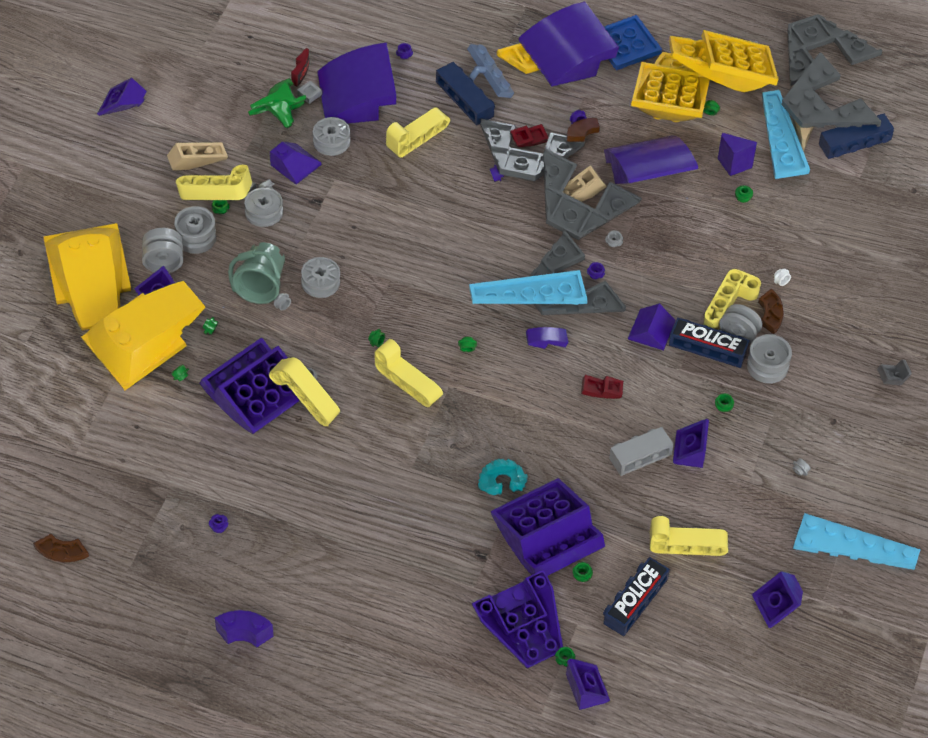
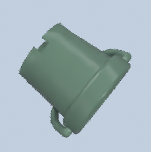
(259, 274)

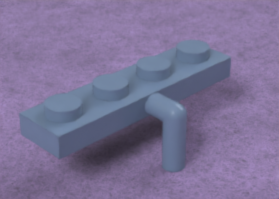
(490, 70)

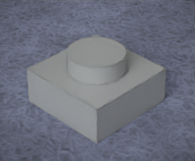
(310, 90)

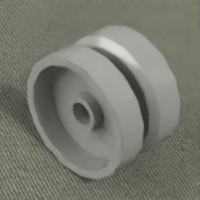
(196, 228)
(162, 248)
(769, 358)

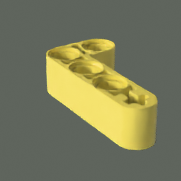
(407, 139)
(216, 186)
(734, 284)
(404, 375)
(306, 388)
(686, 540)

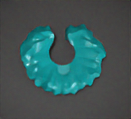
(501, 467)

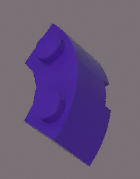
(244, 626)

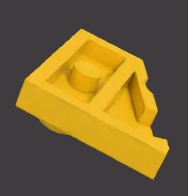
(518, 57)

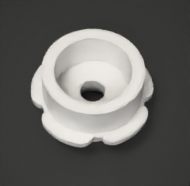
(782, 277)

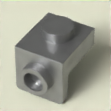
(894, 374)

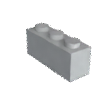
(641, 451)

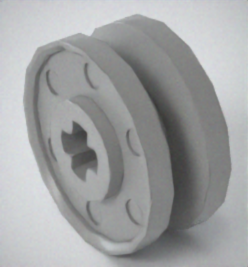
(331, 136)
(263, 207)
(320, 277)
(741, 322)

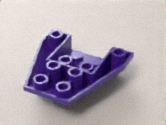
(524, 619)

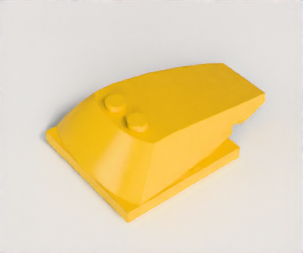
(727, 60)
(670, 90)
(88, 271)
(144, 332)

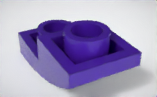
(542, 336)

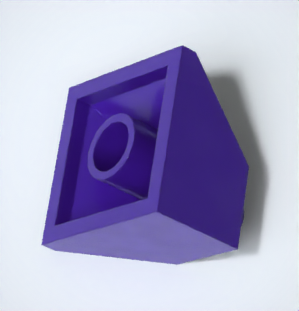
(123, 97)
(293, 161)
(778, 598)

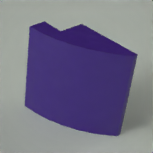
(569, 44)
(357, 84)
(649, 159)
(245, 389)
(548, 528)

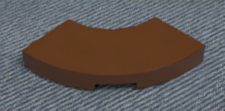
(582, 128)
(772, 310)
(61, 550)

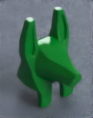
(279, 103)

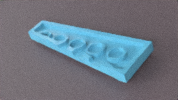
(784, 144)
(540, 289)
(833, 538)

